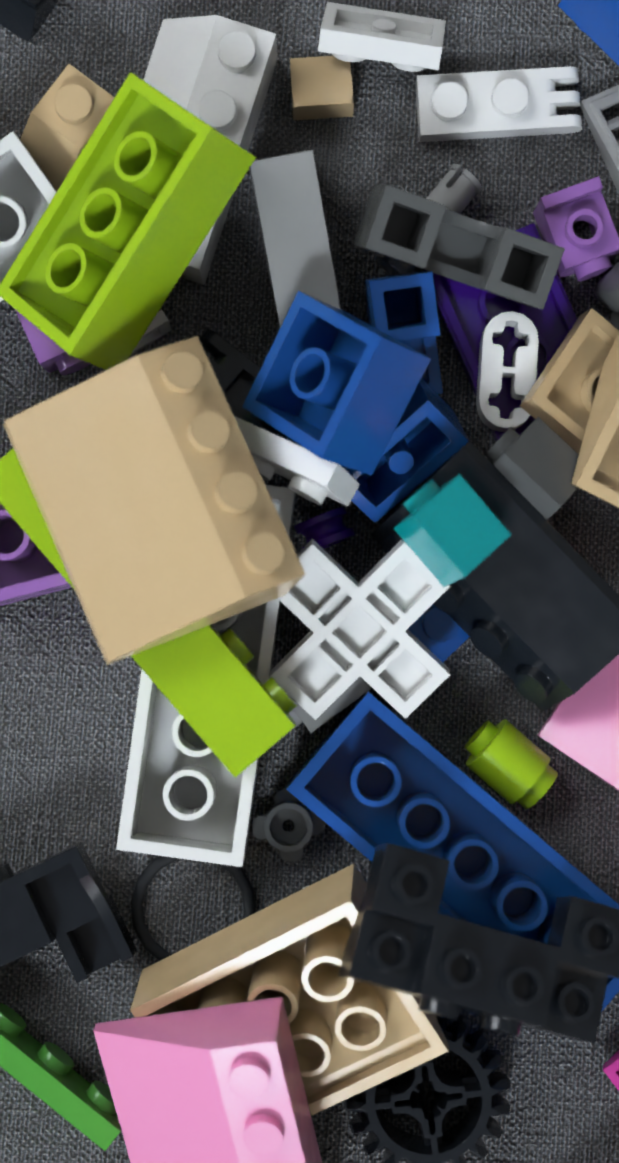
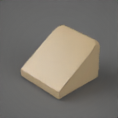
(321, 88)

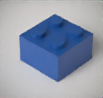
(335, 384)

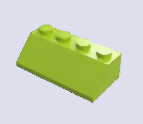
(124, 225)

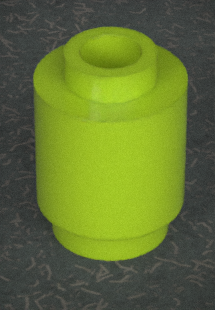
(510, 763)

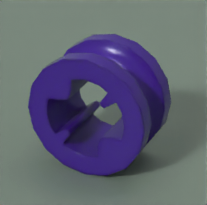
(326, 528)

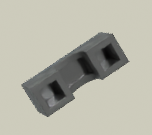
(458, 246)

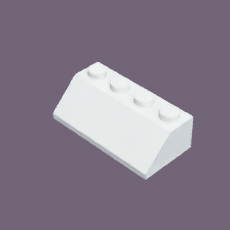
(220, 76)

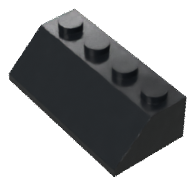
(532, 599)

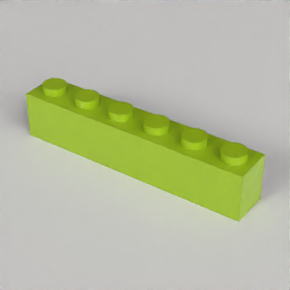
(196, 672)

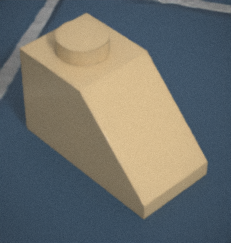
(64, 122)

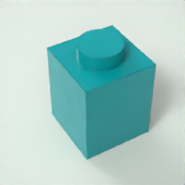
(450, 529)

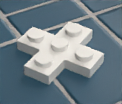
(361, 631)

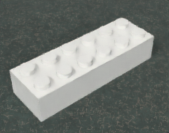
(176, 789)

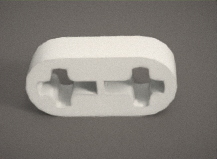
(491, 369)

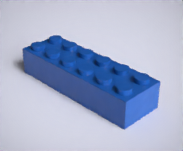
(389, 785)

